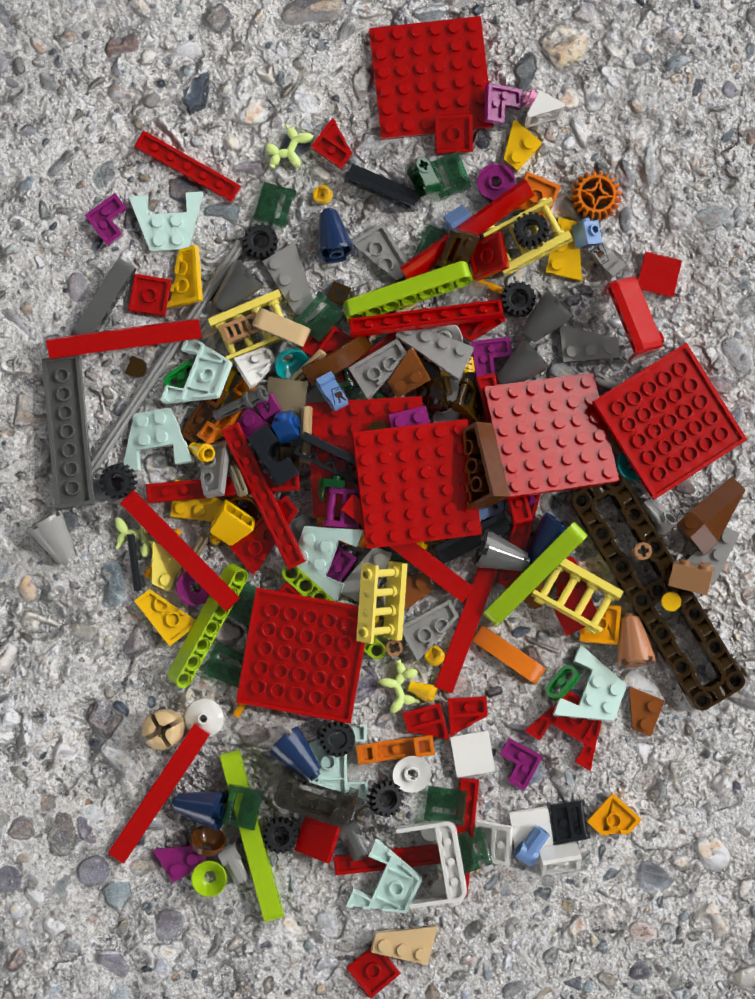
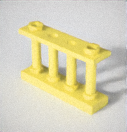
(529, 256)
(271, 299)
(593, 583)
(394, 601)

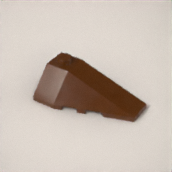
(708, 520)

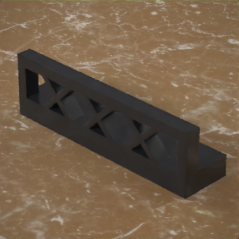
(382, 187)
(331, 451)
(458, 546)

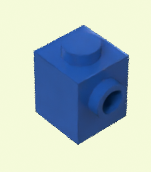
(286, 426)

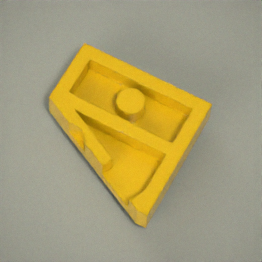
(520, 146)

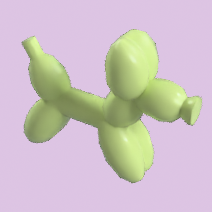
(289, 152)
(141, 533)
(396, 684)

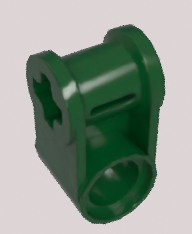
(423, 178)

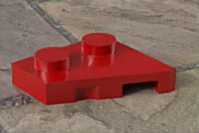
(465, 712)

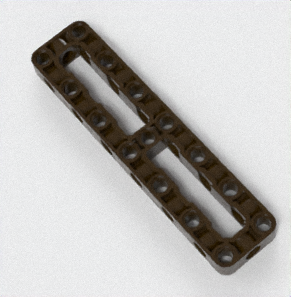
(662, 563)

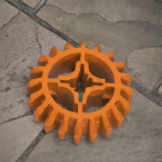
(587, 194)

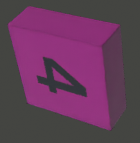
(269, 408)

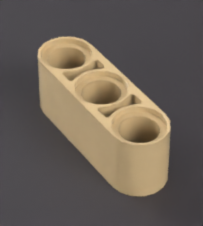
(281, 327)

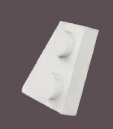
(255, 365)
(498, 840)

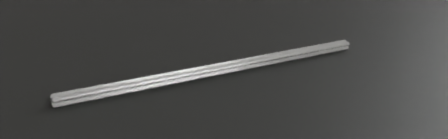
(163, 360)

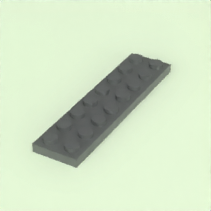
(68, 432)

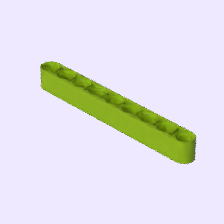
(253, 843)

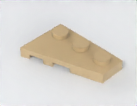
(405, 944)

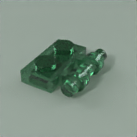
(468, 855)

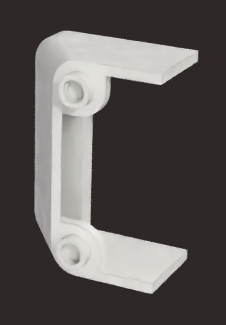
(453, 885)

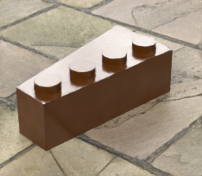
(484, 467)

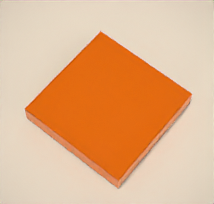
(542, 189)

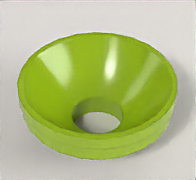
(207, 888)

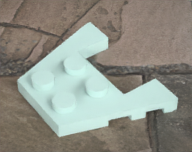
(168, 230)
(205, 378)
(153, 431)
(319, 548)
(601, 693)
(334, 768)
(396, 885)

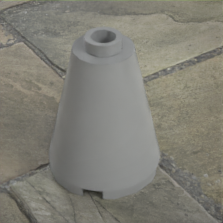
(54, 537)

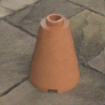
(633, 643)

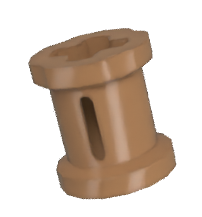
(646, 546)

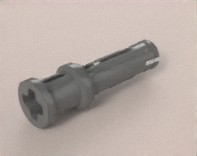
(247, 400)

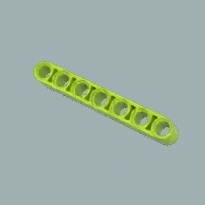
(409, 291)
(534, 574)
(315, 589)
(204, 631)

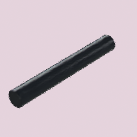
(134, 562)

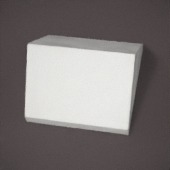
(543, 110)
(560, 858)

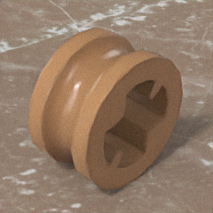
(395, 652)

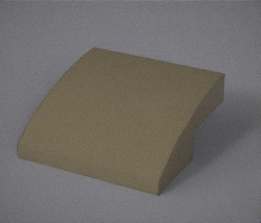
(288, 393)

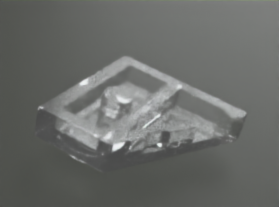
(465, 295)

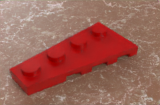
(257, 545)

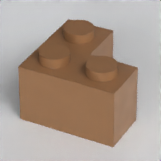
(690, 577)

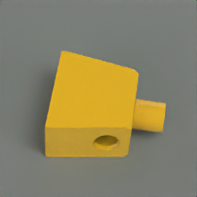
(230, 524)

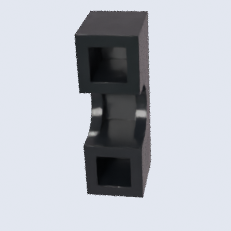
(263, 442)

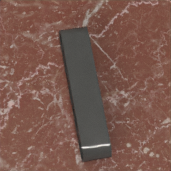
(105, 298)

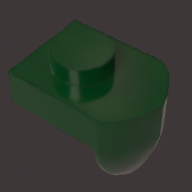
(334, 481)

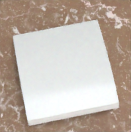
(472, 754)
(525, 820)

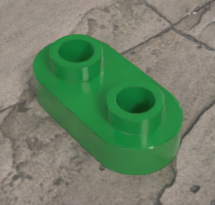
(179, 374)
(561, 682)

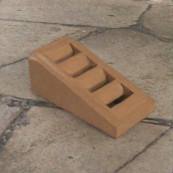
(230, 340)

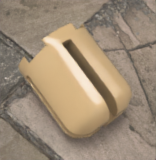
(153, 724)

